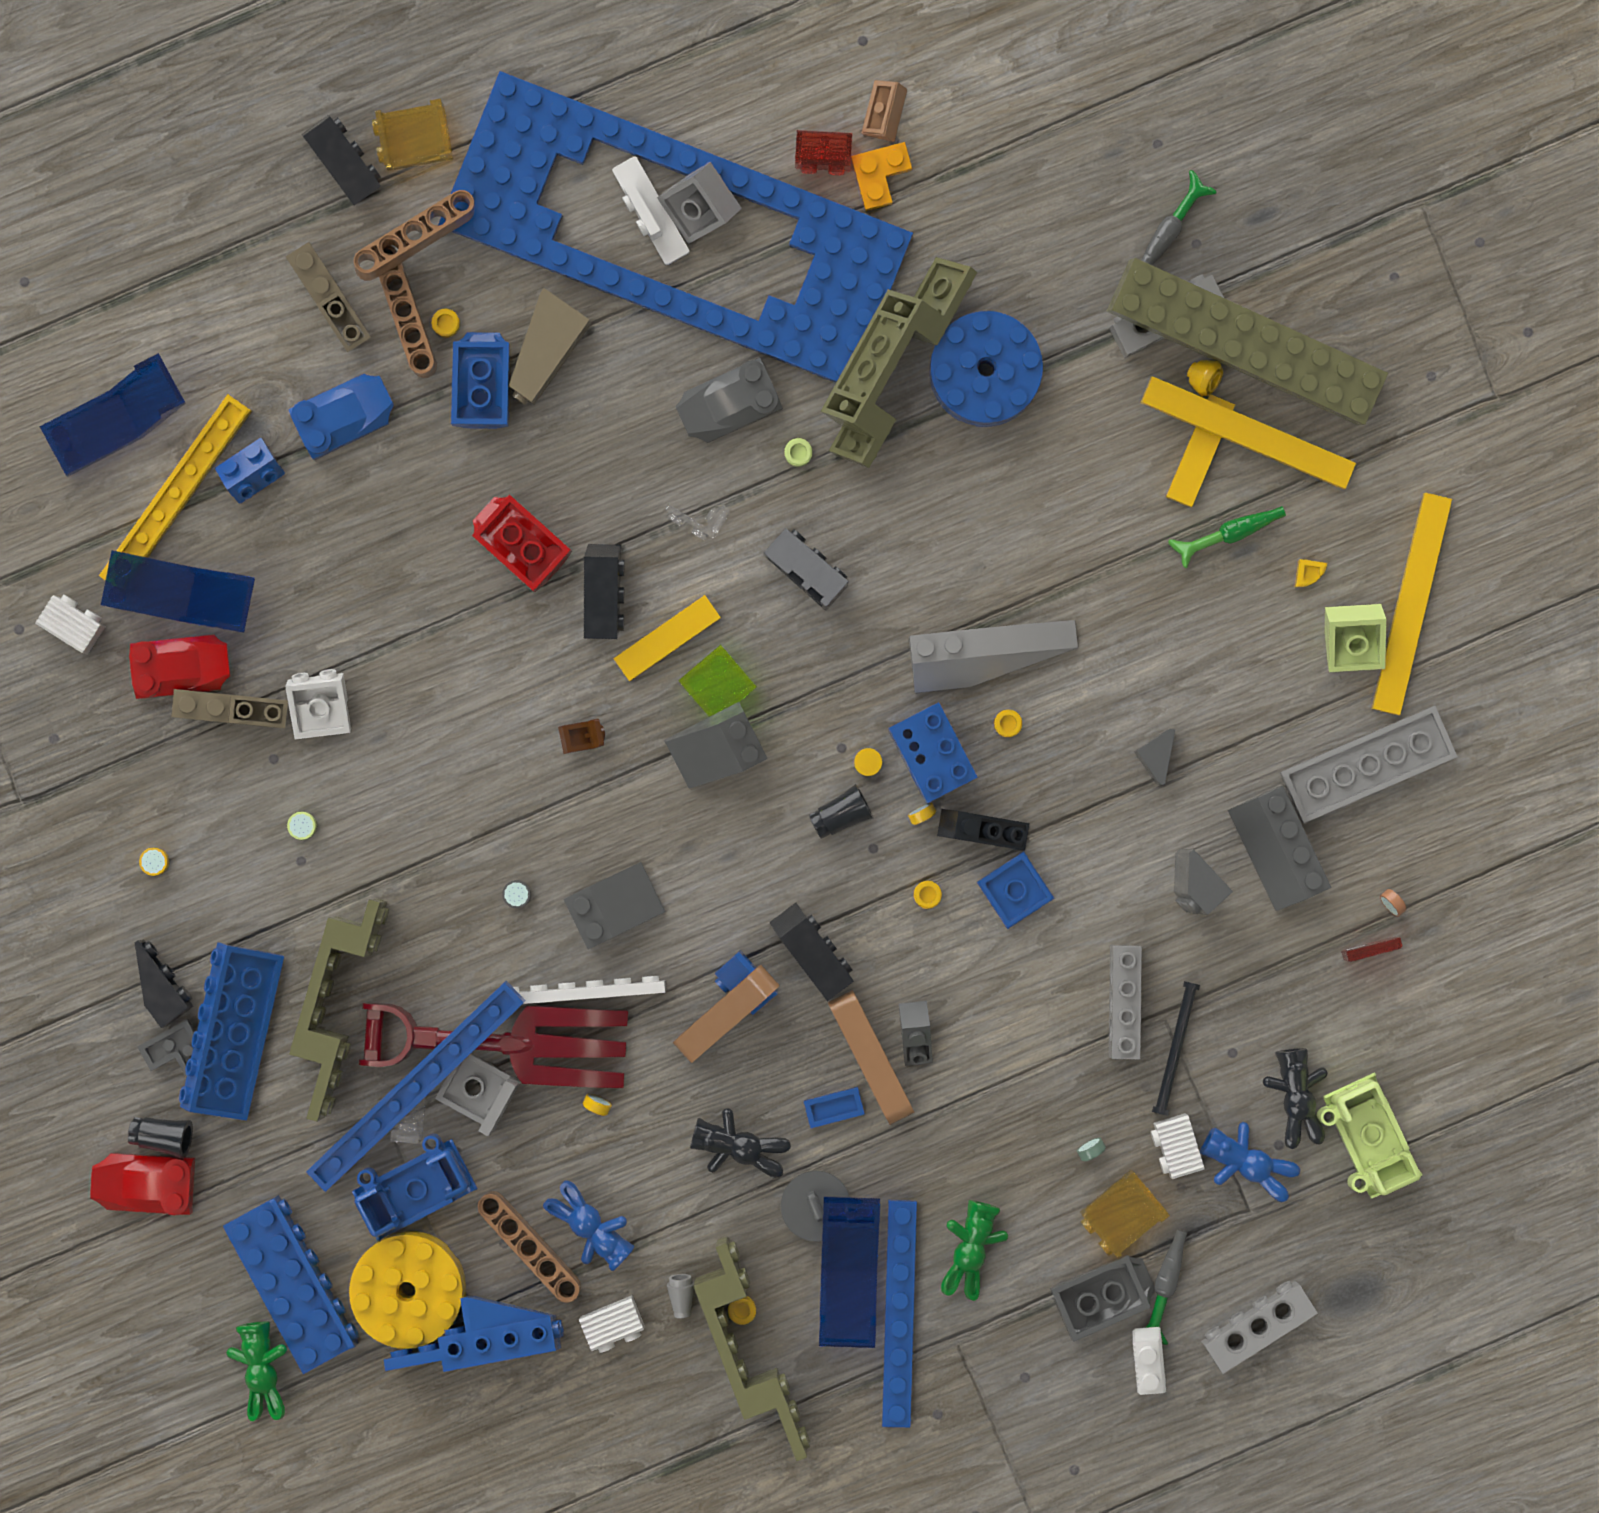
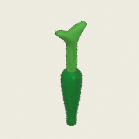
(1229, 533)

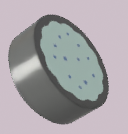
(516, 894)

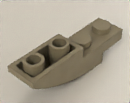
(328, 296)
(229, 709)

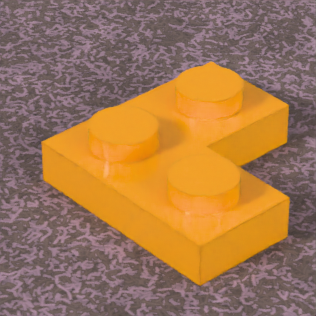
(873, 168)

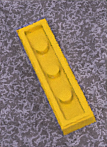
(1195, 462)
(667, 638)

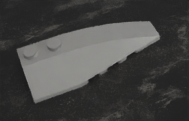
(982, 654)

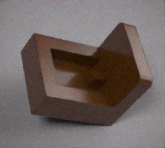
(582, 736)

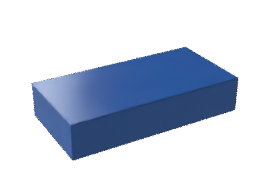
(834, 1107)

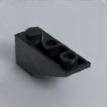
(983, 829)
(159, 990)

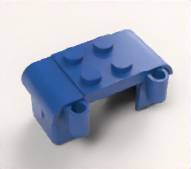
(412, 1188)

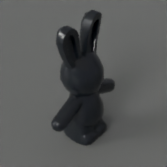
(1298, 1101)
(742, 1147)

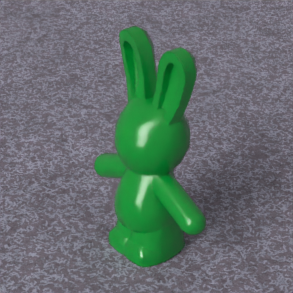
(970, 1253)
(260, 1374)

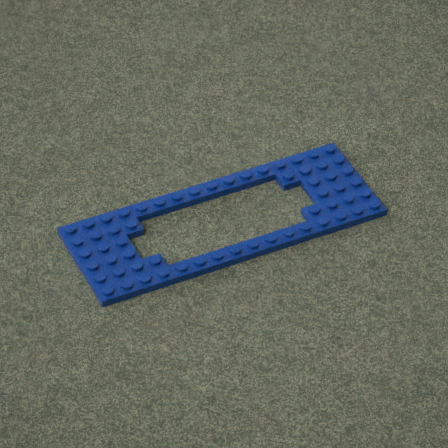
(512, 161)

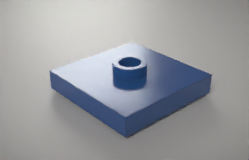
(1015, 890)

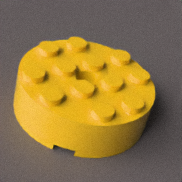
(390, 1313)

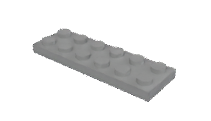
(1368, 764)

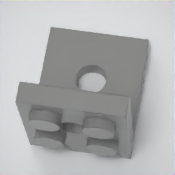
(490, 1103)

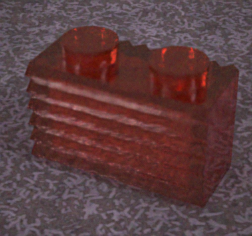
(823, 152)

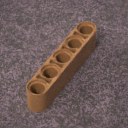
(408, 247)
(407, 324)
(726, 1013)
(871, 1057)
(533, 1260)

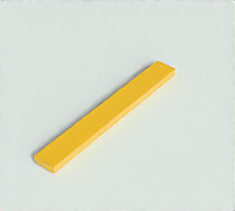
(1248, 432)
(184, 479)
(1411, 603)

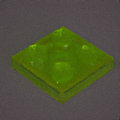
(717, 682)

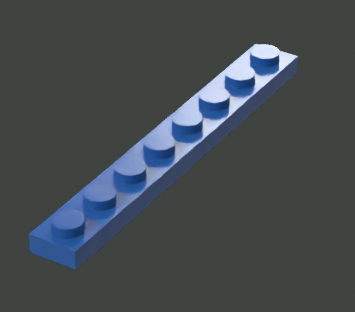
(899, 1313)

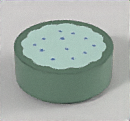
(1091, 1149)

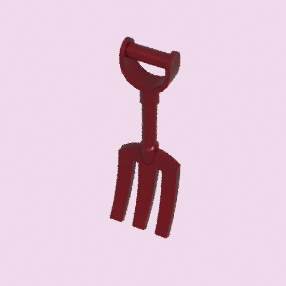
(520, 1043)

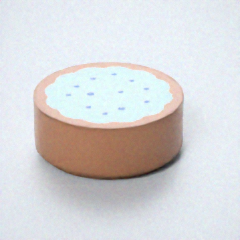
(1393, 902)

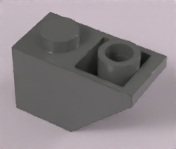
(915, 1033)

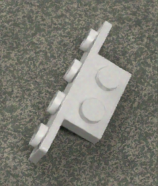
(653, 218)

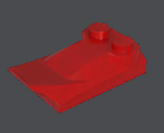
(520, 541)
(178, 664)
(144, 1183)

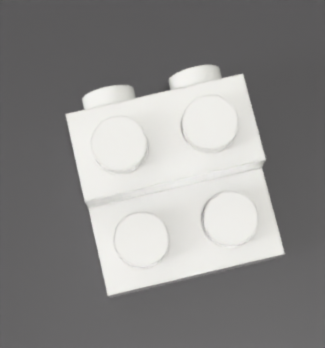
(318, 704)

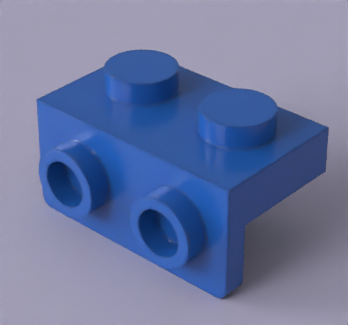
(249, 471)

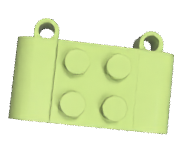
(1370, 1137)

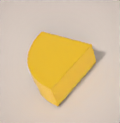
(1309, 572)

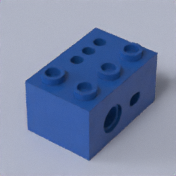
(932, 753)

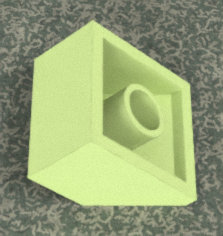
(1355, 637)

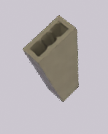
(547, 345)

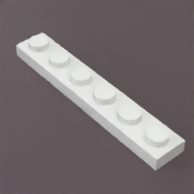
(593, 989)

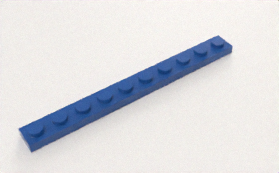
(416, 1086)

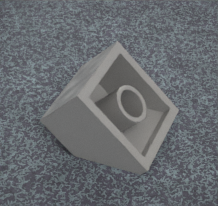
(699, 203)

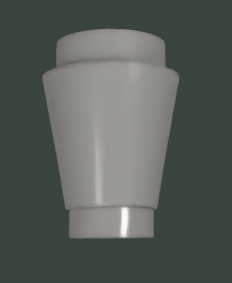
(681, 1294)

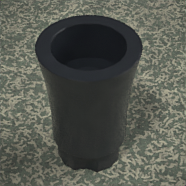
(841, 813)
(162, 1135)

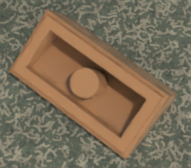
(884, 110)

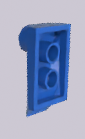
(480, 381)
(342, 414)

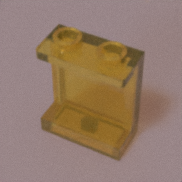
(413, 136)
(1122, 1214)

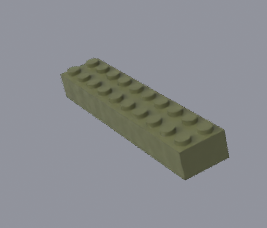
(1247, 341)

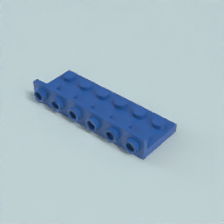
(231, 1032)
(292, 1284)

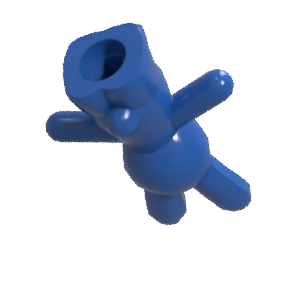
(1252, 1164)
(587, 1224)

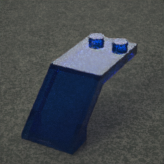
(114, 417)
(177, 592)
(849, 1272)

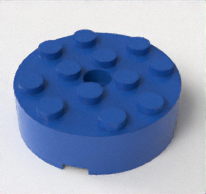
(989, 340)

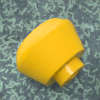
(1205, 376)

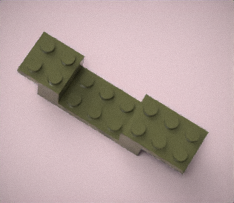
(879, 350)
(322, 1044)
(761, 1391)

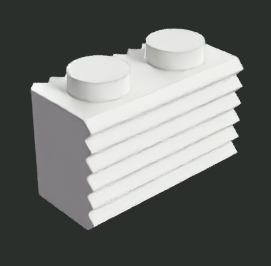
(70, 623)
(1177, 1146)
(612, 1324)
(1149, 1360)

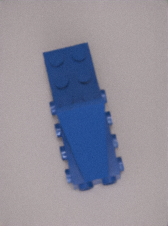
(491, 1324)

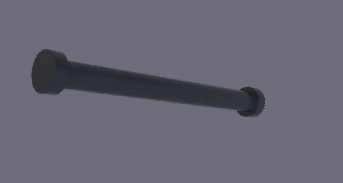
(1176, 1047)

